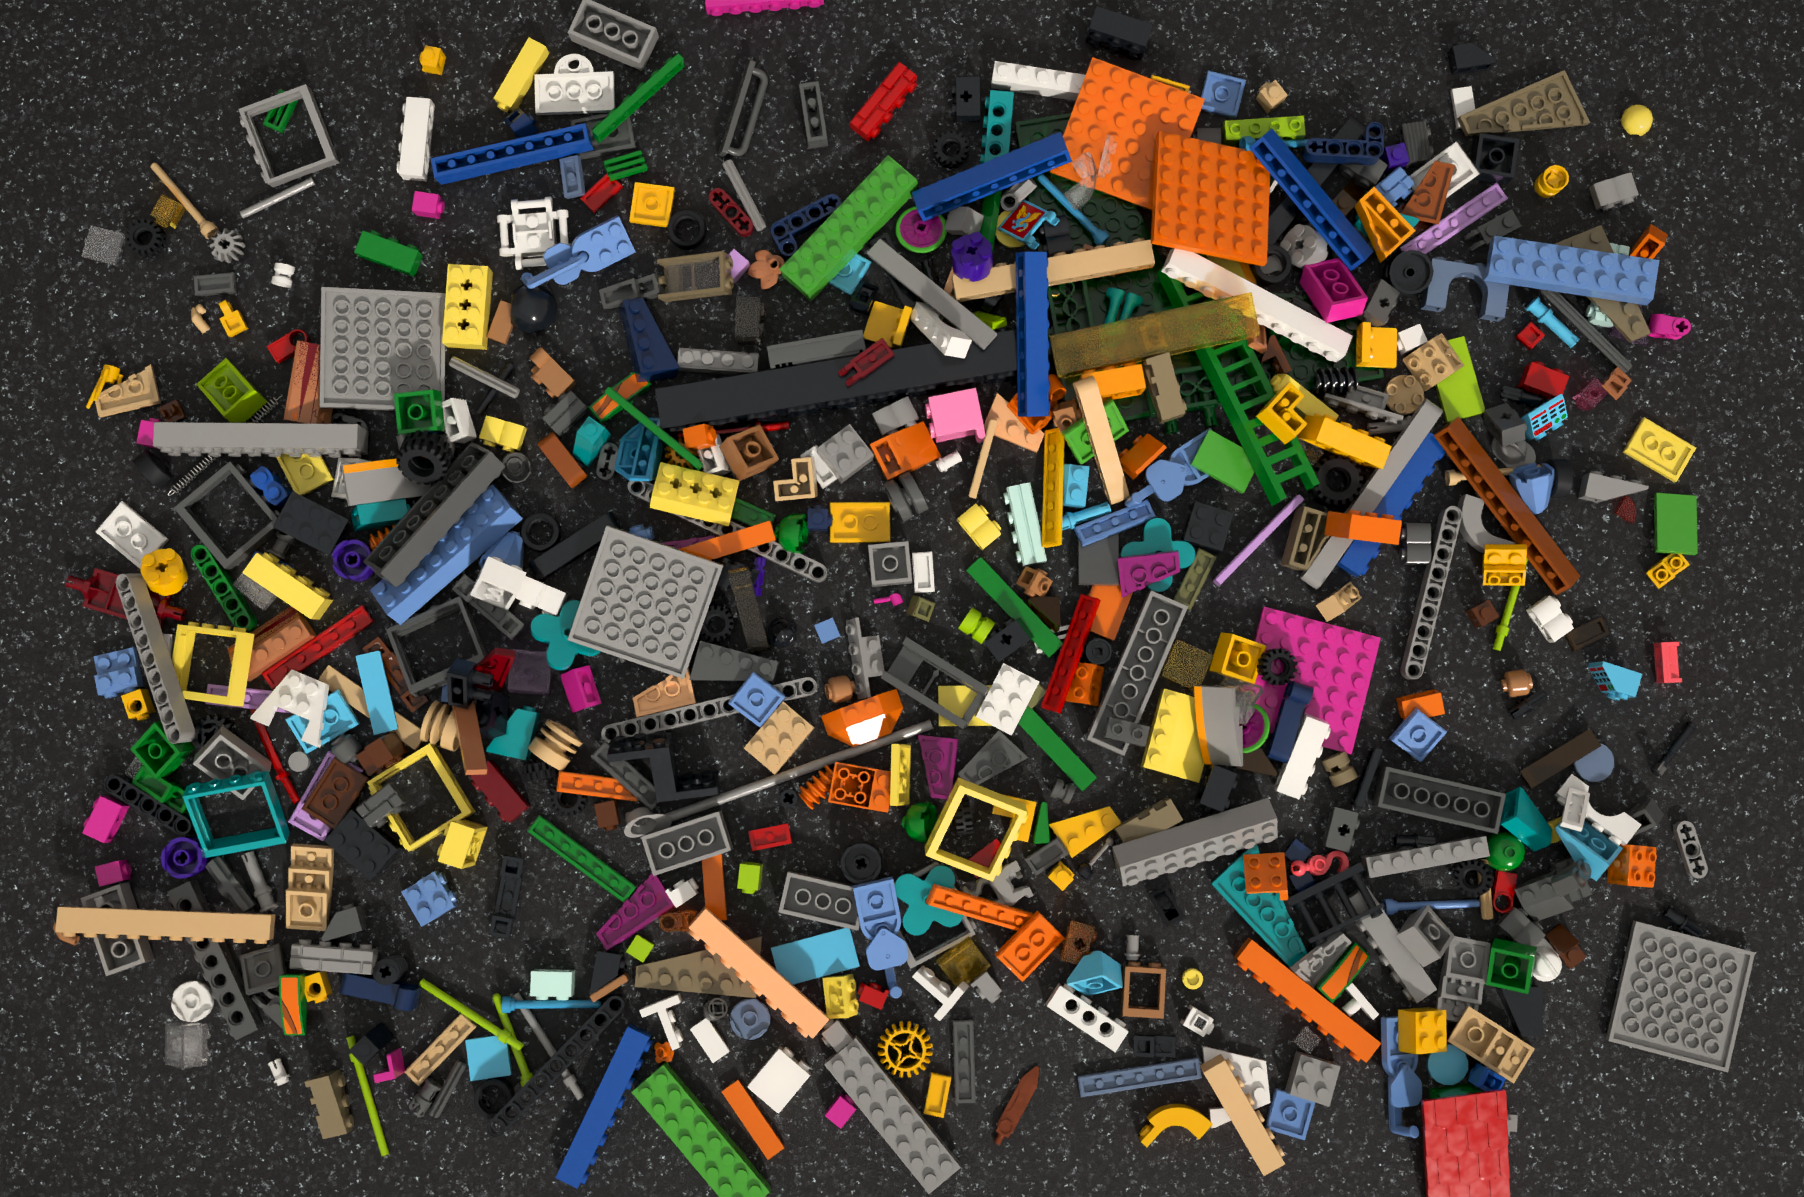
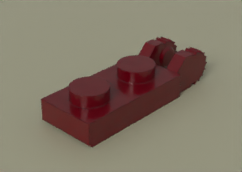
(867, 361)

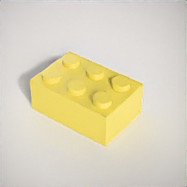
(461, 843)

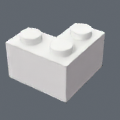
(540, 595)

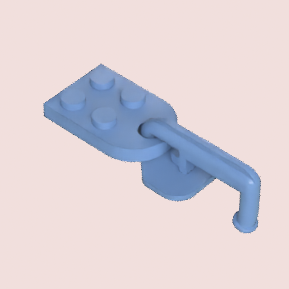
(604, 246)
(1170, 476)
(876, 910)
(1403, 1083)

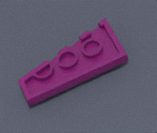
(638, 911)

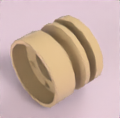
(439, 725)
(555, 745)

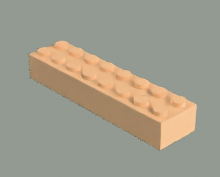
(758, 972)

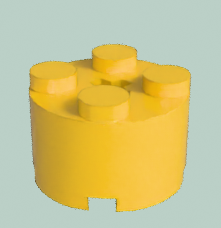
(164, 571)

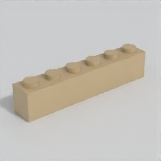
(1240, 1111)

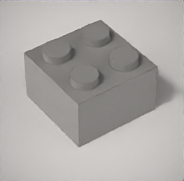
(845, 453)
(890, 564)
(1425, 936)
(1312, 1078)

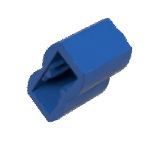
(271, 485)

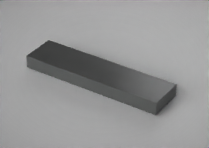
(627, 777)
(964, 1061)

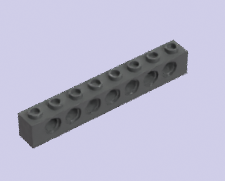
(225, 965)

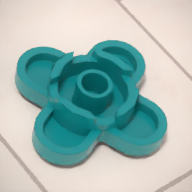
(1158, 538)
(553, 630)
(914, 892)

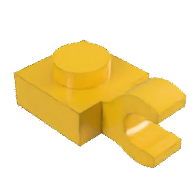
(233, 320)

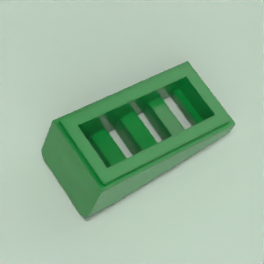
(1041, 831)

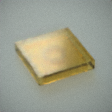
(1186, 665)
(963, 962)

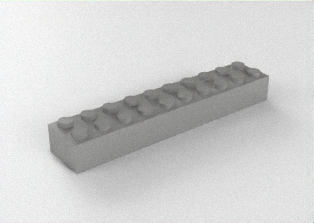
(261, 439)

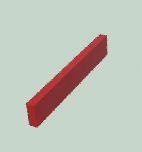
(319, 646)
(1070, 653)

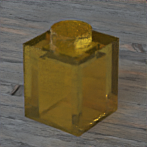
(167, 212)

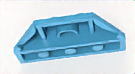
(639, 453)

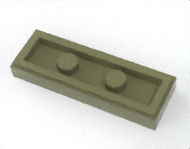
(1194, 578)

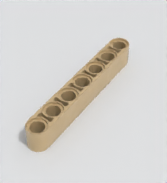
(1101, 439)

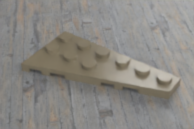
(1535, 107)
(1625, 316)
(696, 973)

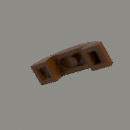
(394, 673)

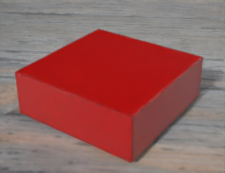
(1530, 335)

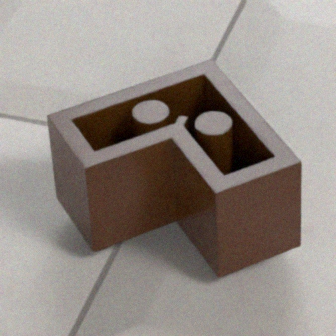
(382, 754)

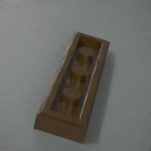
(1560, 758)

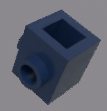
(520, 123)
(819, 518)

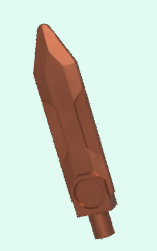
(1017, 1105)

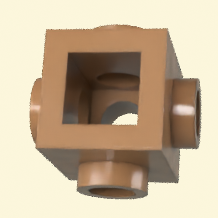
(1066, 414)
(1034, 582)

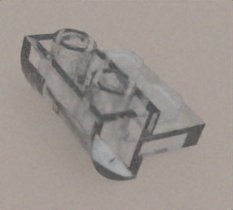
(1246, 696)

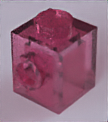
(1590, 395)

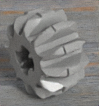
(233, 249)

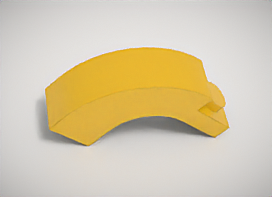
(1174, 1115)

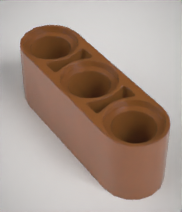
(562, 460)

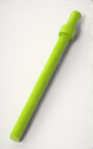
(1502, 629)
(503, 1035)
(368, 1100)

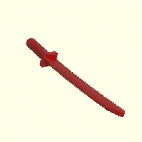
(766, 427)
(281, 773)

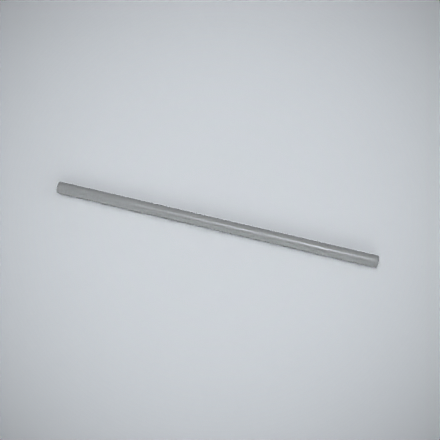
(799, 771)

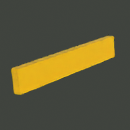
(1053, 488)

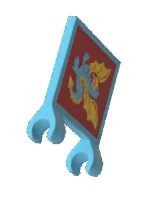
(1025, 221)

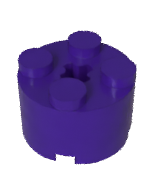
(972, 257)
(344, 563)
(173, 857)

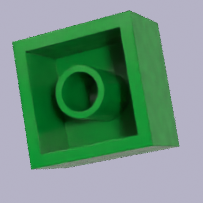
(419, 411)
(158, 754)
(1511, 965)

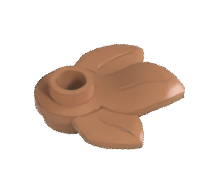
(763, 268)

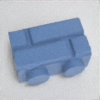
(1395, 186)

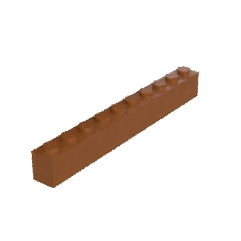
(1507, 505)

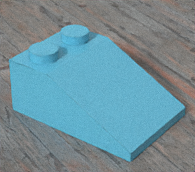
(1590, 846)

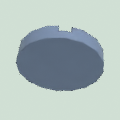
(1595, 765)
(750, 1018)

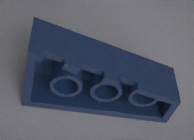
(646, 344)

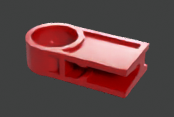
(283, 348)
(1504, 884)

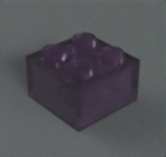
(530, 673)

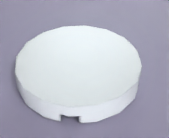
(192, 1001)

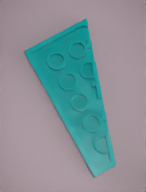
(1261, 911)

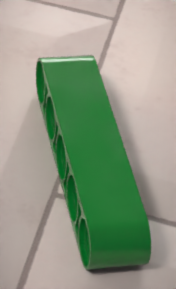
(215, 583)

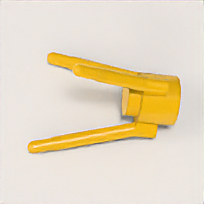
(109, 375)

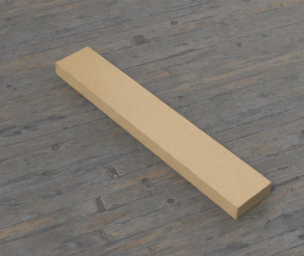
(354, 695)

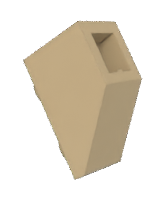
(1339, 601)

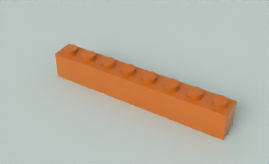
(1306, 999)

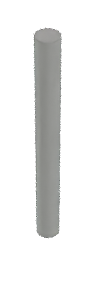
(277, 197)

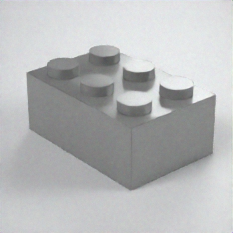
(230, 756)

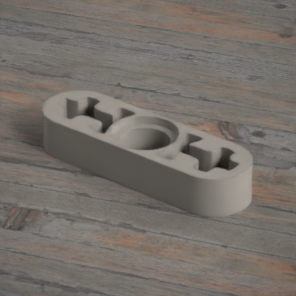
(1690, 833)

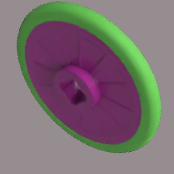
(916, 240)
(1256, 730)

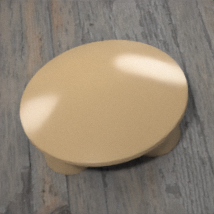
(1404, 394)

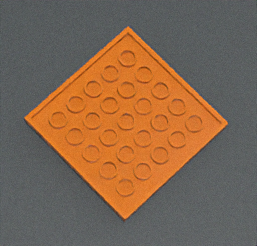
(1133, 111)
(1210, 199)

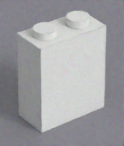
(779, 1079)

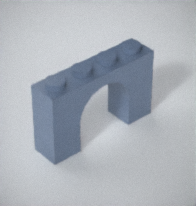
(1493, 294)

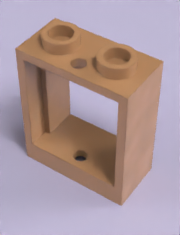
(1140, 1011)

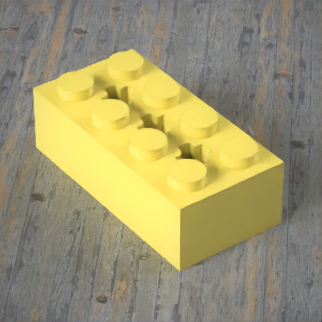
(476, 315)
(694, 494)
(288, 586)

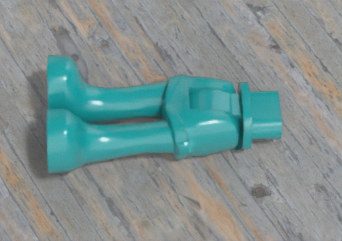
(1116, 297)

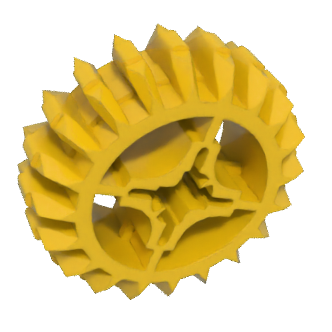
(897, 1044)

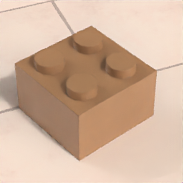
(748, 452)

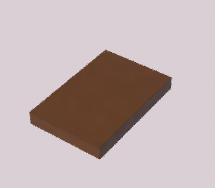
(335, 793)

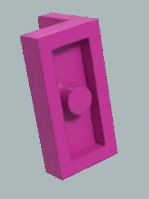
(580, 688)
(395, 1068)

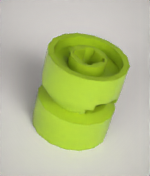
(976, 625)

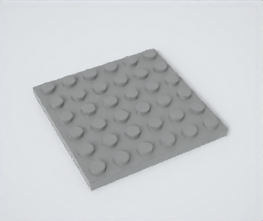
(379, 346)
(645, 602)
(1680, 996)

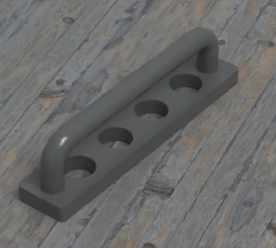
(736, 109)

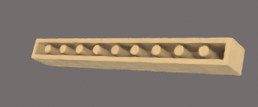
(1063, 269)
(165, 923)

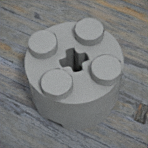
(1304, 246)

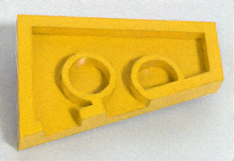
(1085, 829)

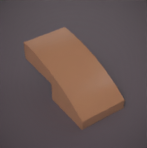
(1616, 383)

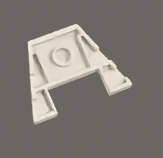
(301, 697)
(1251, 1072)

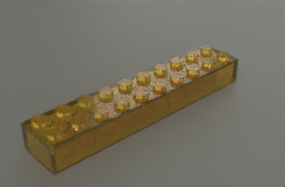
(1155, 334)

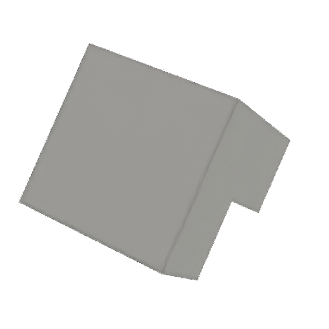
(963, 221)

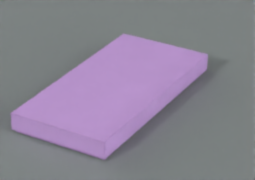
(306, 821)

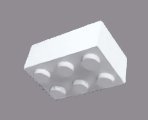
(498, 583)

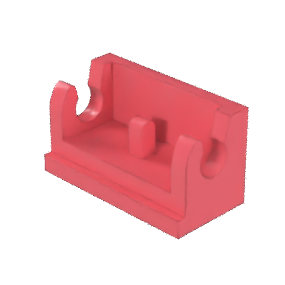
(1666, 662)

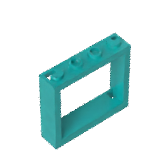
(241, 842)

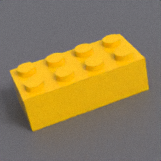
(1345, 441)

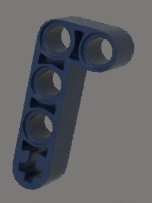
(1342, 146)
(808, 223)
(1288, 720)
(400, 994)

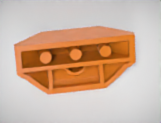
(864, 719)

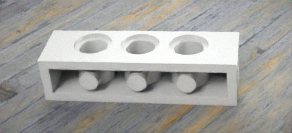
(1111, 1038)

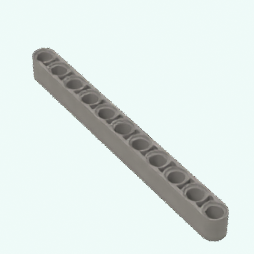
(1375, 488)
(717, 529)
(699, 708)

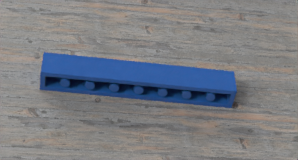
(512, 154)
(991, 176)
(1311, 199)
(1032, 334)
(1398, 497)
(603, 1106)

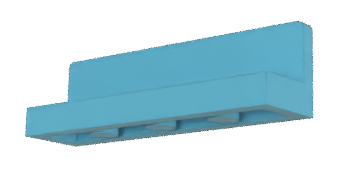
(377, 692)

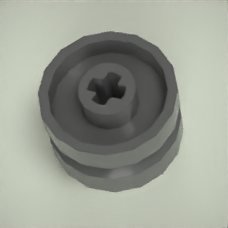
(907, 495)

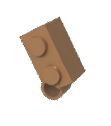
(550, 374)

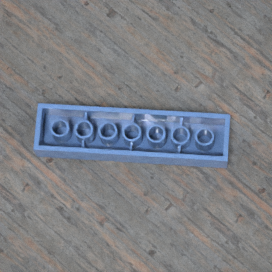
(1571, 270)
(464, 542)

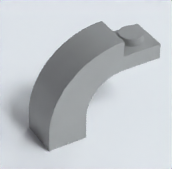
(1471, 524)

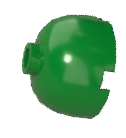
(792, 533)
(920, 821)
(1505, 851)

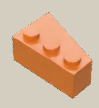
(1363, 527)

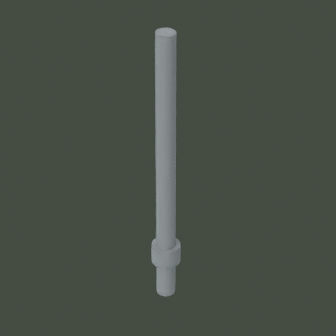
(569, 1080)

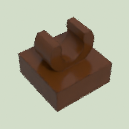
(172, 412)

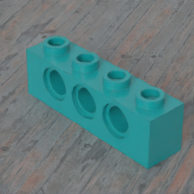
(997, 101)

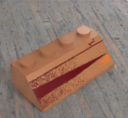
(304, 388)
(276, 640)

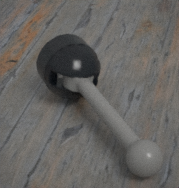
(1085, 869)

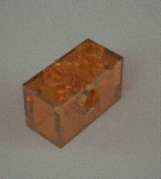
(1075, 931)

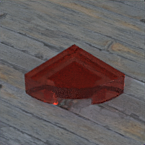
(1627, 510)

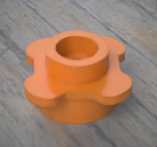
(663, 1052)

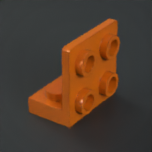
(1086, 684)
(1633, 866)
(1266, 874)

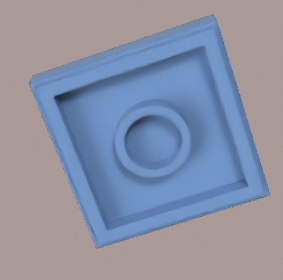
(1222, 94)
(756, 699)
(1418, 734)
(1289, 1114)

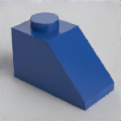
(1485, 1078)

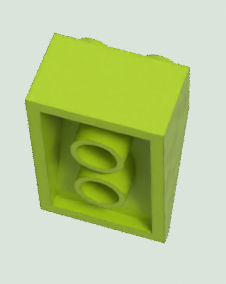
(231, 392)

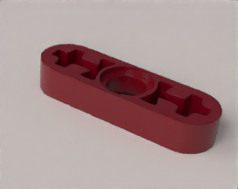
(717, 205)

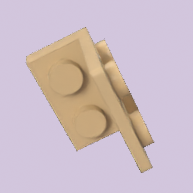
(1433, 362)

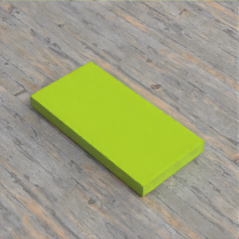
(1460, 391)

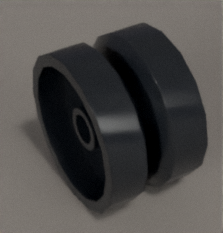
(1420, 272)

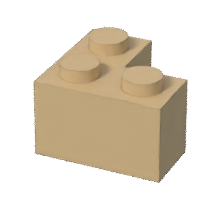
(803, 482)

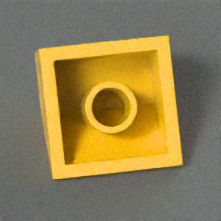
(1237, 657)

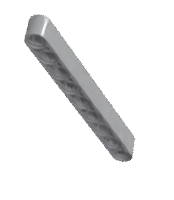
(1424, 600)
(155, 658)

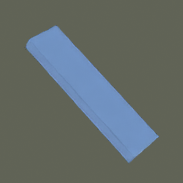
(1114, 523)

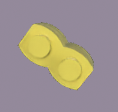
(502, 433)
(979, 526)

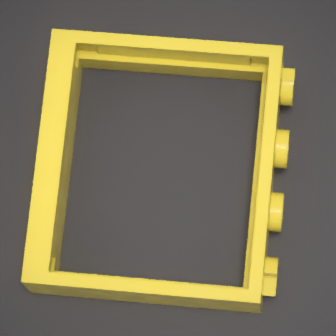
(240, 665)
(965, 787)
(396, 823)

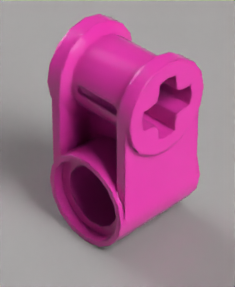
(1665, 326)

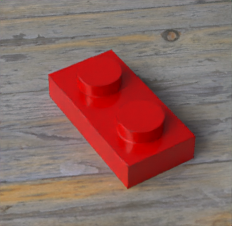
(770, 837)

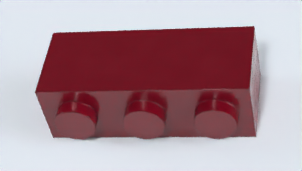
(500, 793)

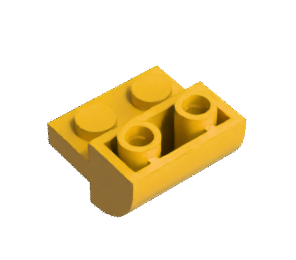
(1504, 564)

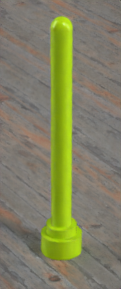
(526, 1075)

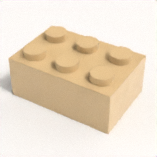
(779, 738)

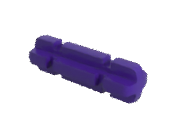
(760, 562)

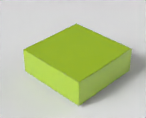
(640, 948)

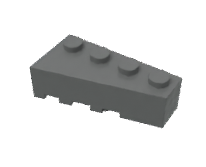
(726, 664)

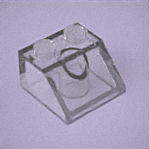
(186, 1044)

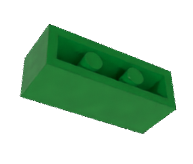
(389, 253)

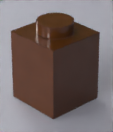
(1482, 613)
(607, 815)

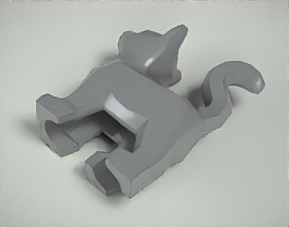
(1002, 885)

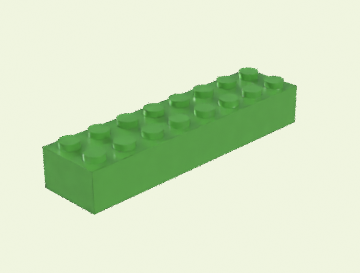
(849, 228)
(699, 1135)

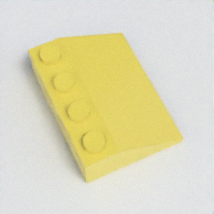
(1174, 738)

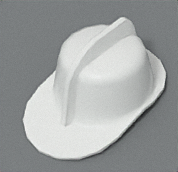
(1547, 962)

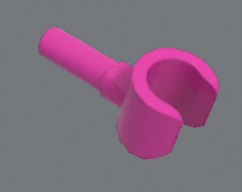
(894, 598)

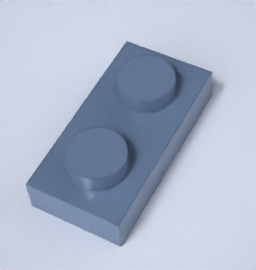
(572, 177)

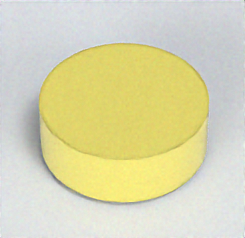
(1192, 978)

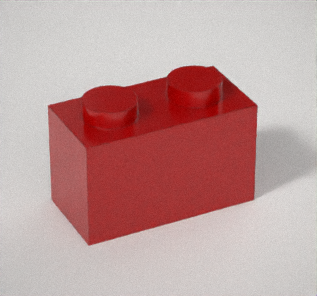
(1543, 380)

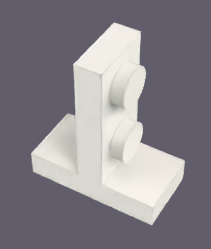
(939, 990)
(667, 1018)

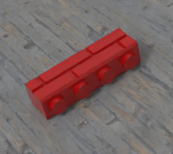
(883, 102)

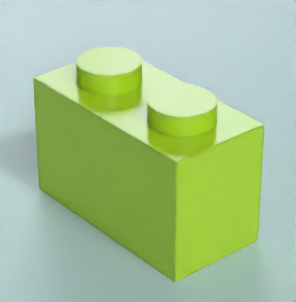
(750, 877)

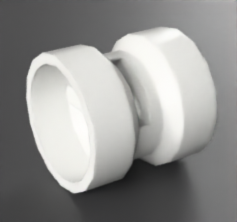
(283, 275)

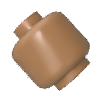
(1517, 683)
(839, 689)

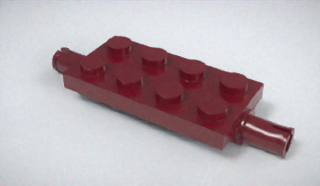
(103, 596)

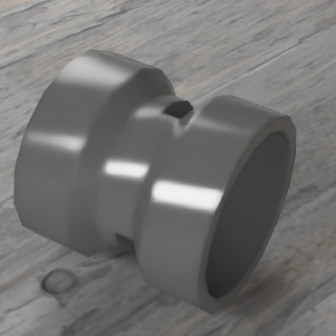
(1063, 791)
(711, 1012)

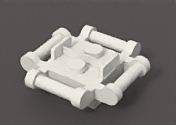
(532, 232)

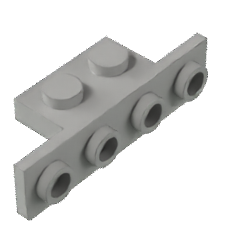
(1365, 401)
(865, 657)

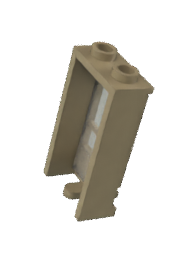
(696, 276)

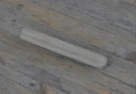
(744, 195)
(484, 377)

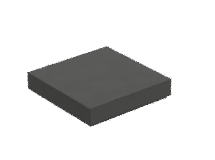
(262, 968)

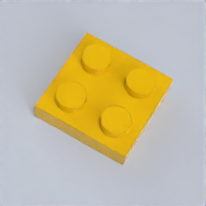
(652, 204)

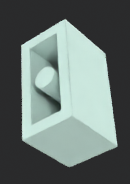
(552, 983)

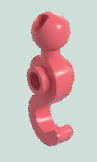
(1318, 865)

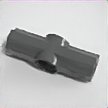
(230, 885)

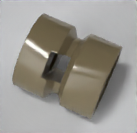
(1344, 774)

